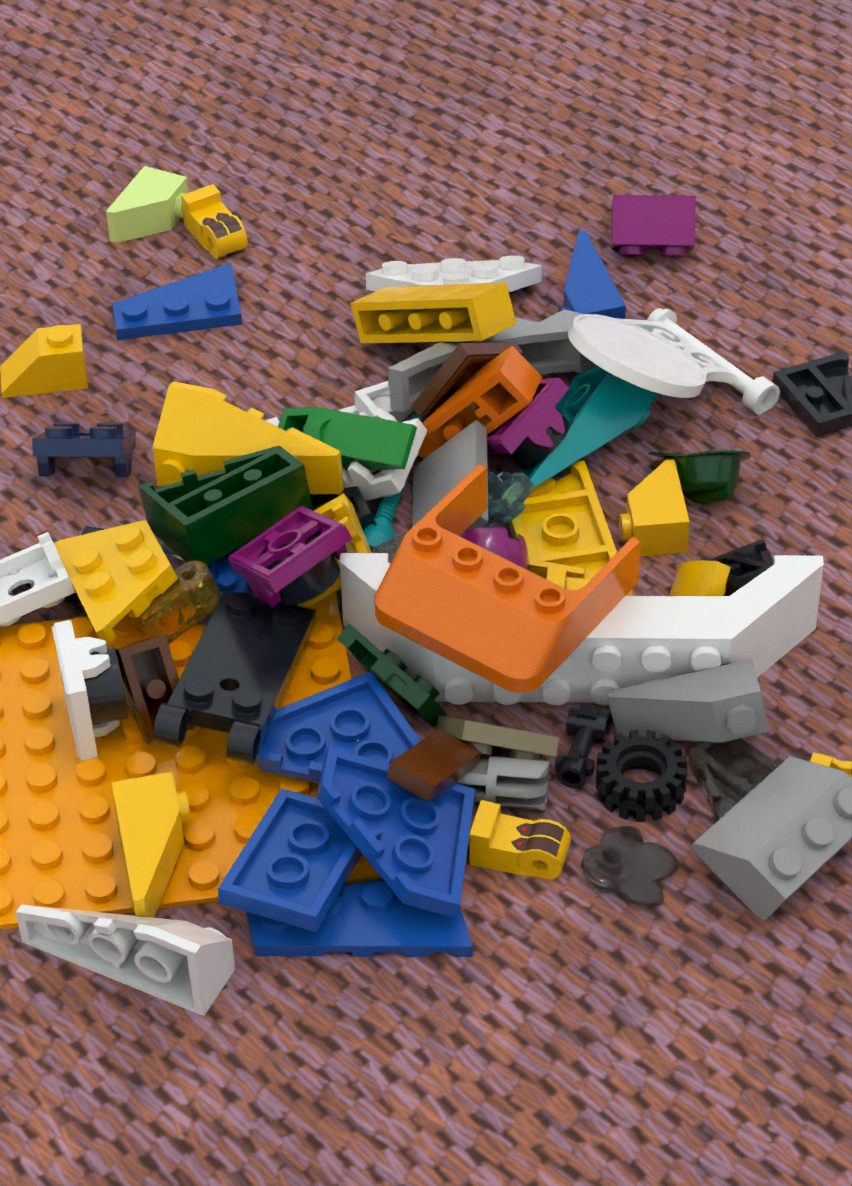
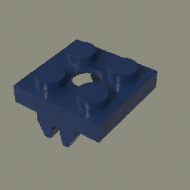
(67, 440)

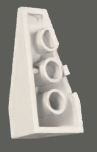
(148, 953)

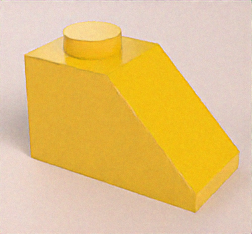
(46, 363)
(657, 513)

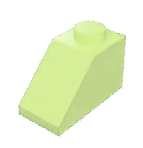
(147, 205)

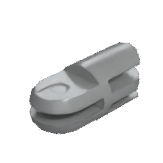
(510, 782)

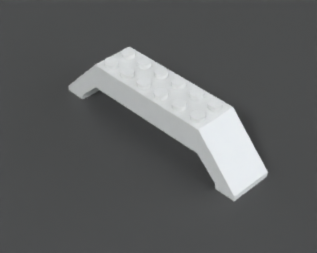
(631, 646)

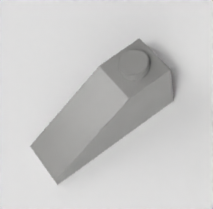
(694, 706)

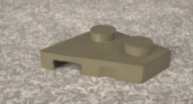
(485, 736)

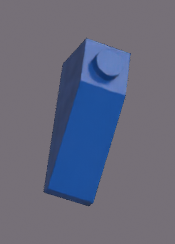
(589, 283)

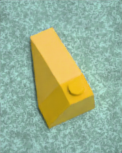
(204, 430)

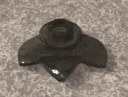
(628, 866)

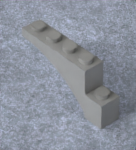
(543, 344)

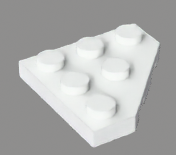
(456, 271)

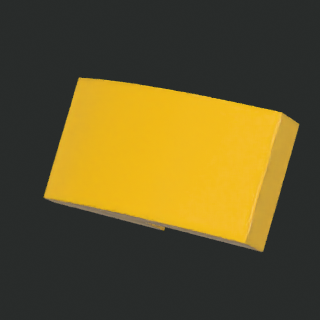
(700, 579)

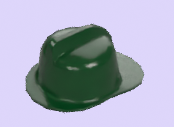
(707, 474)

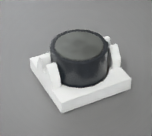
(90, 687)

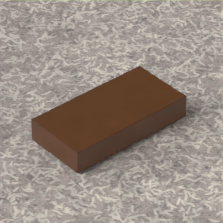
(433, 764)

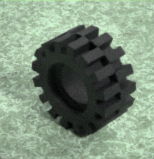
(637, 796)

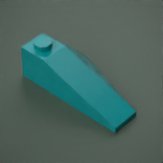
(598, 411)

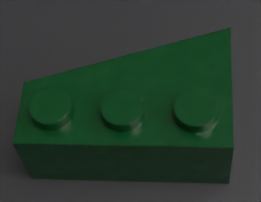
(226, 508)

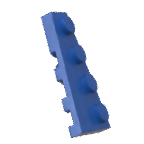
(365, 921)

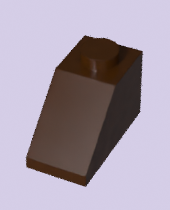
(147, 680)

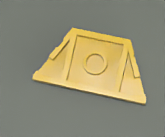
(565, 526)
(116, 573)

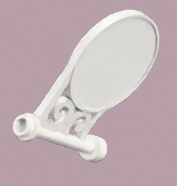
(663, 357)

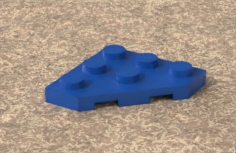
(346, 717)
(407, 840)

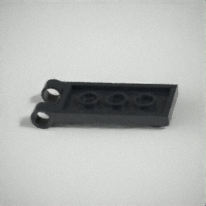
(237, 673)

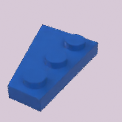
(182, 306)

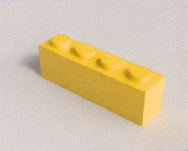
(434, 313)

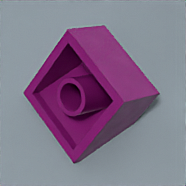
(653, 223)

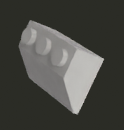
(780, 833)

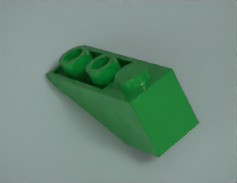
(360, 438)

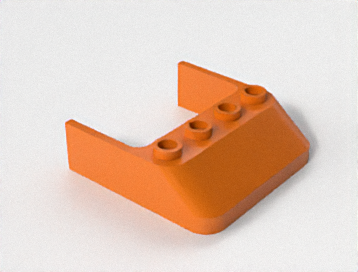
(485, 607)

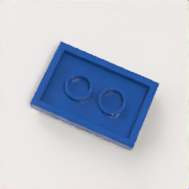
(291, 863)

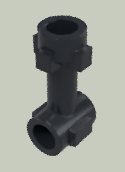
(586, 725)

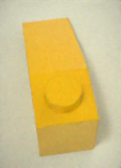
(150, 835)

